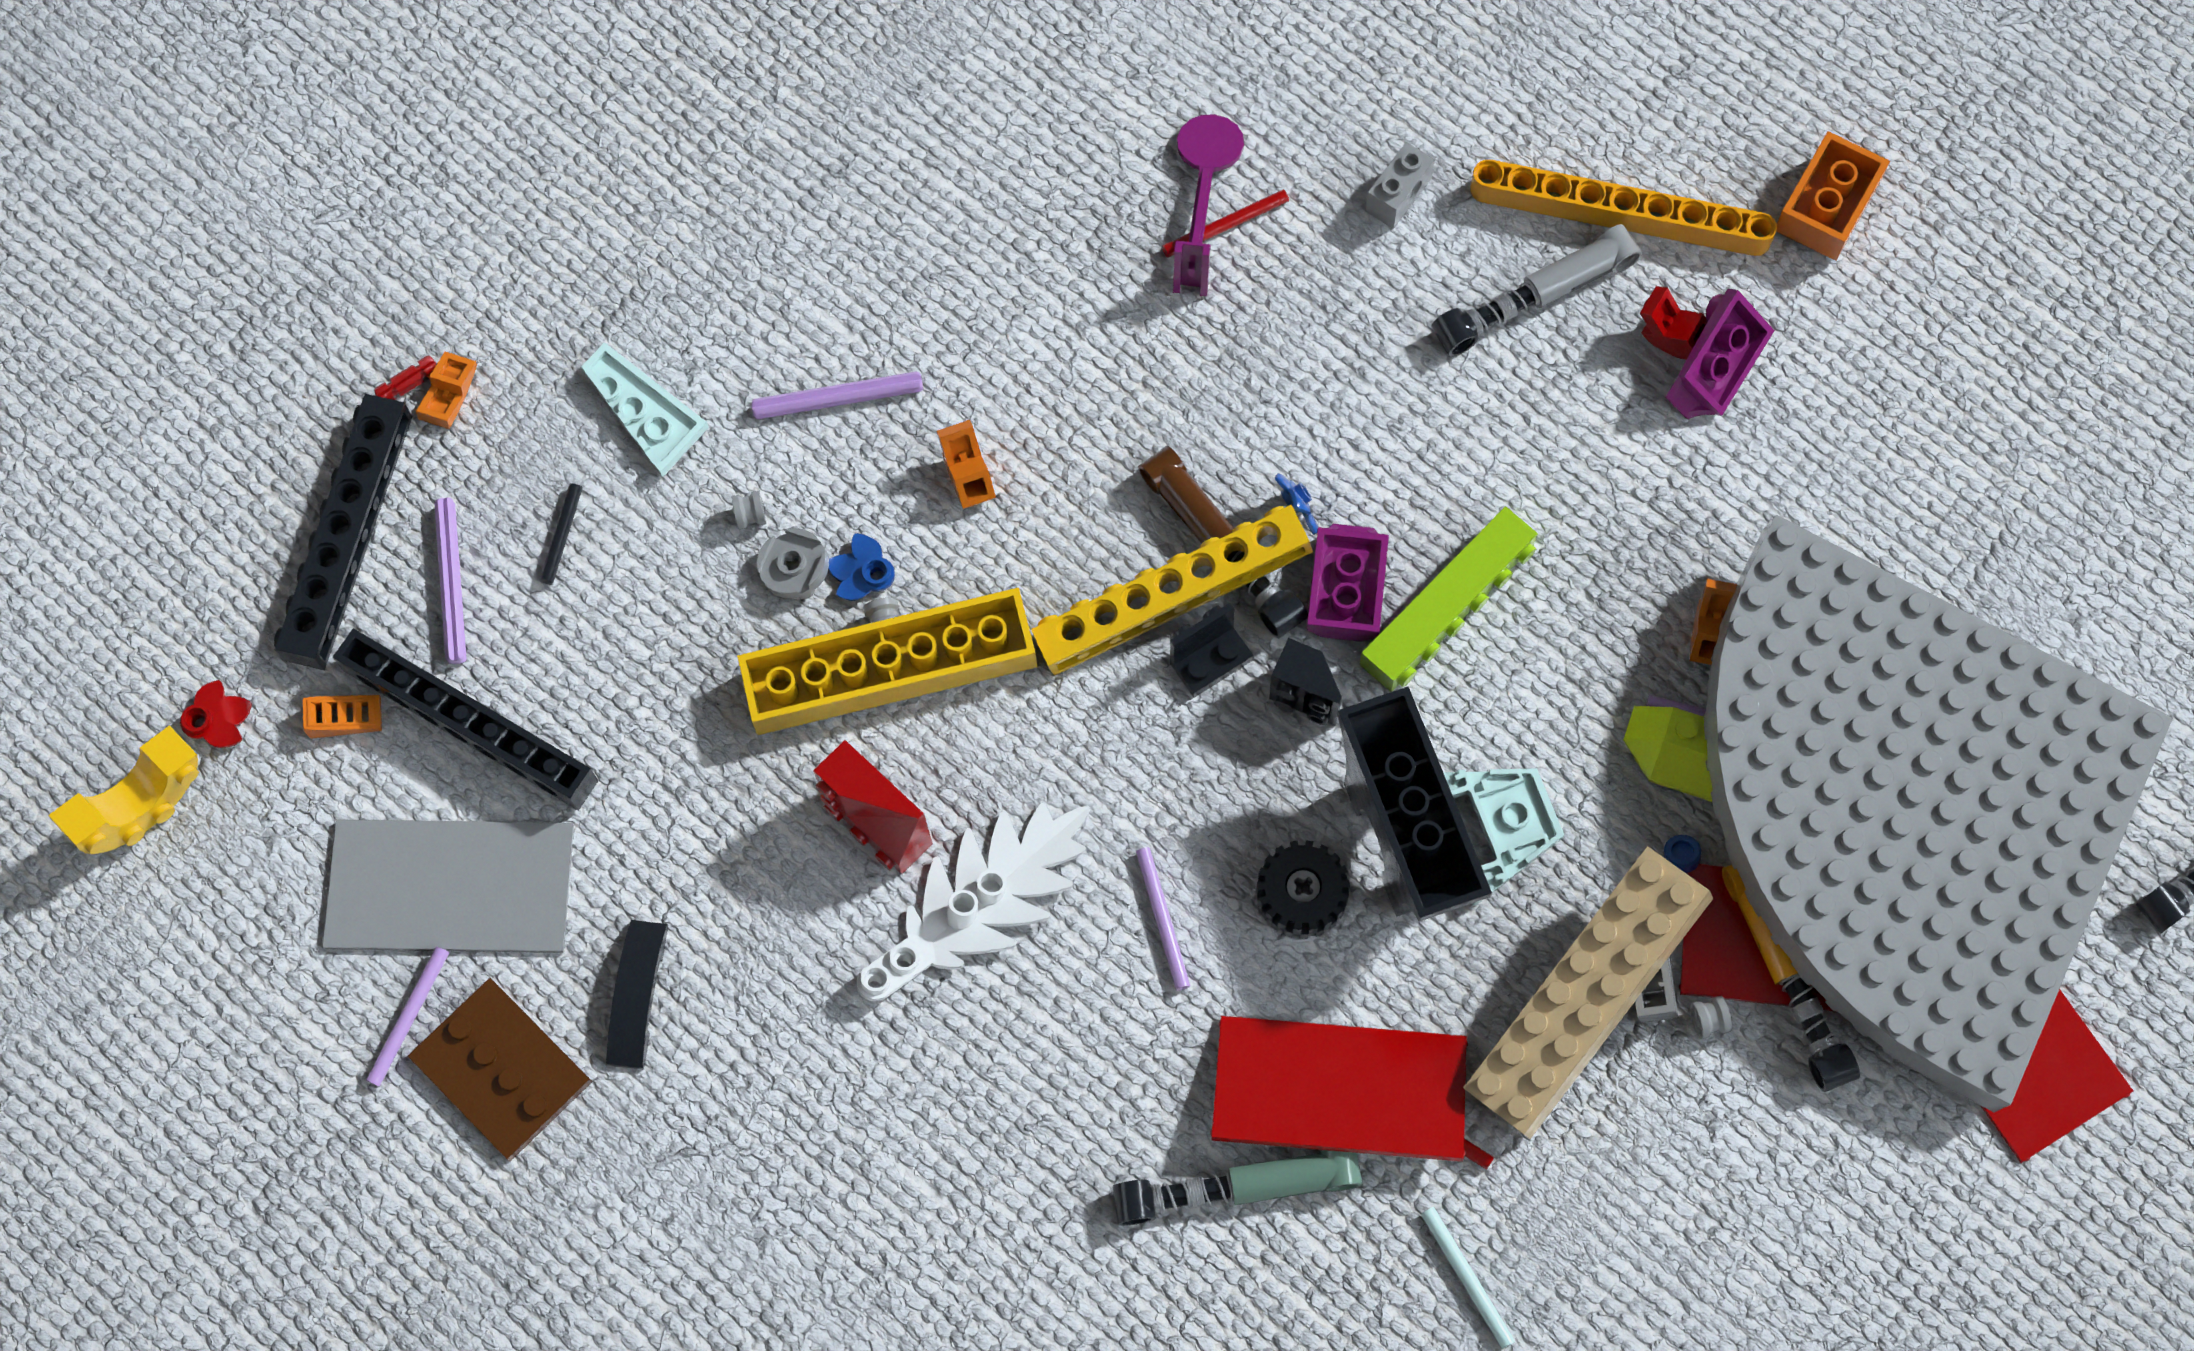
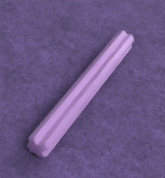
(837, 395)
(450, 581)

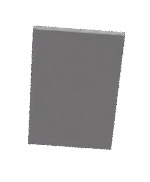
(449, 886)

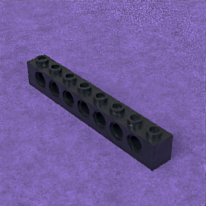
(315, 645)
(466, 719)

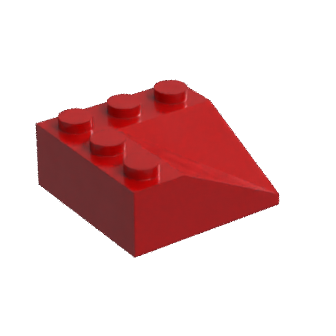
(872, 808)

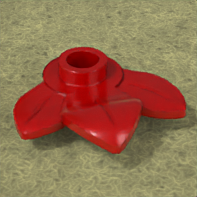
(220, 714)

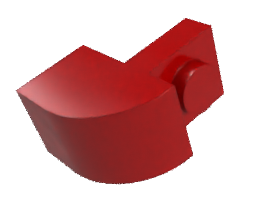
(1669, 326)

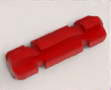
(406, 379)

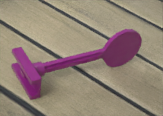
(1209, 146)

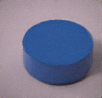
(1683, 852)

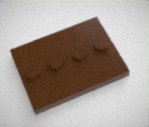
(500, 1069)

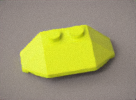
(1670, 748)

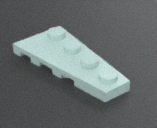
(649, 413)

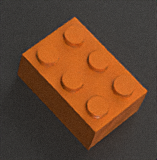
(1832, 195)

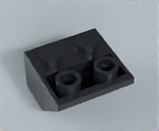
(1305, 684)

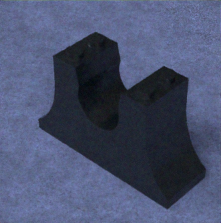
(1410, 807)

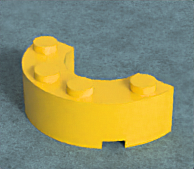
(136, 802)

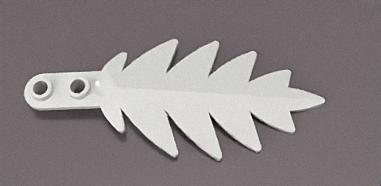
(981, 898)

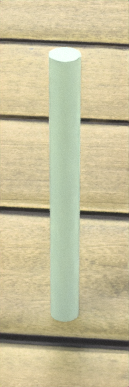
(1468, 1278)

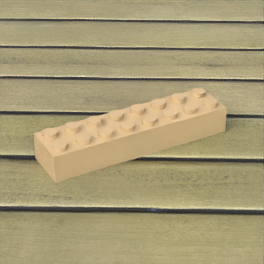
(1589, 992)

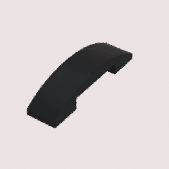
(634, 994)

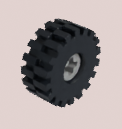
(1302, 913)

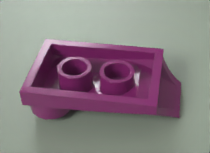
(1720, 356)
(1348, 583)

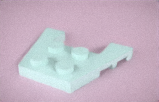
(1513, 816)

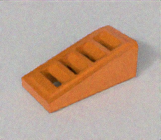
(326, 704)

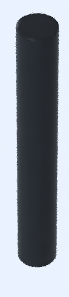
(561, 534)

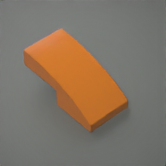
(447, 391)

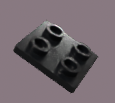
(1208, 650)

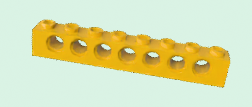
(1162, 607)

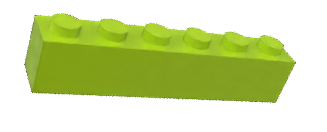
(1448, 599)

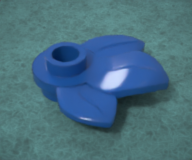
(1298, 497)
(856, 569)

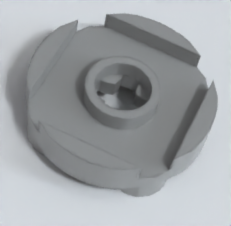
(802, 580)

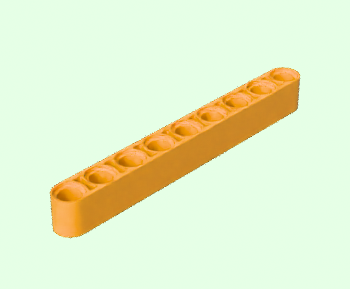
(1638, 201)

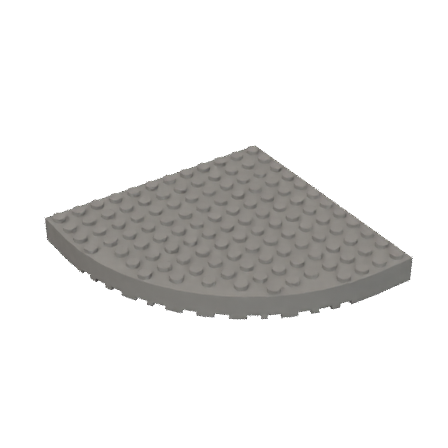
(1915, 803)

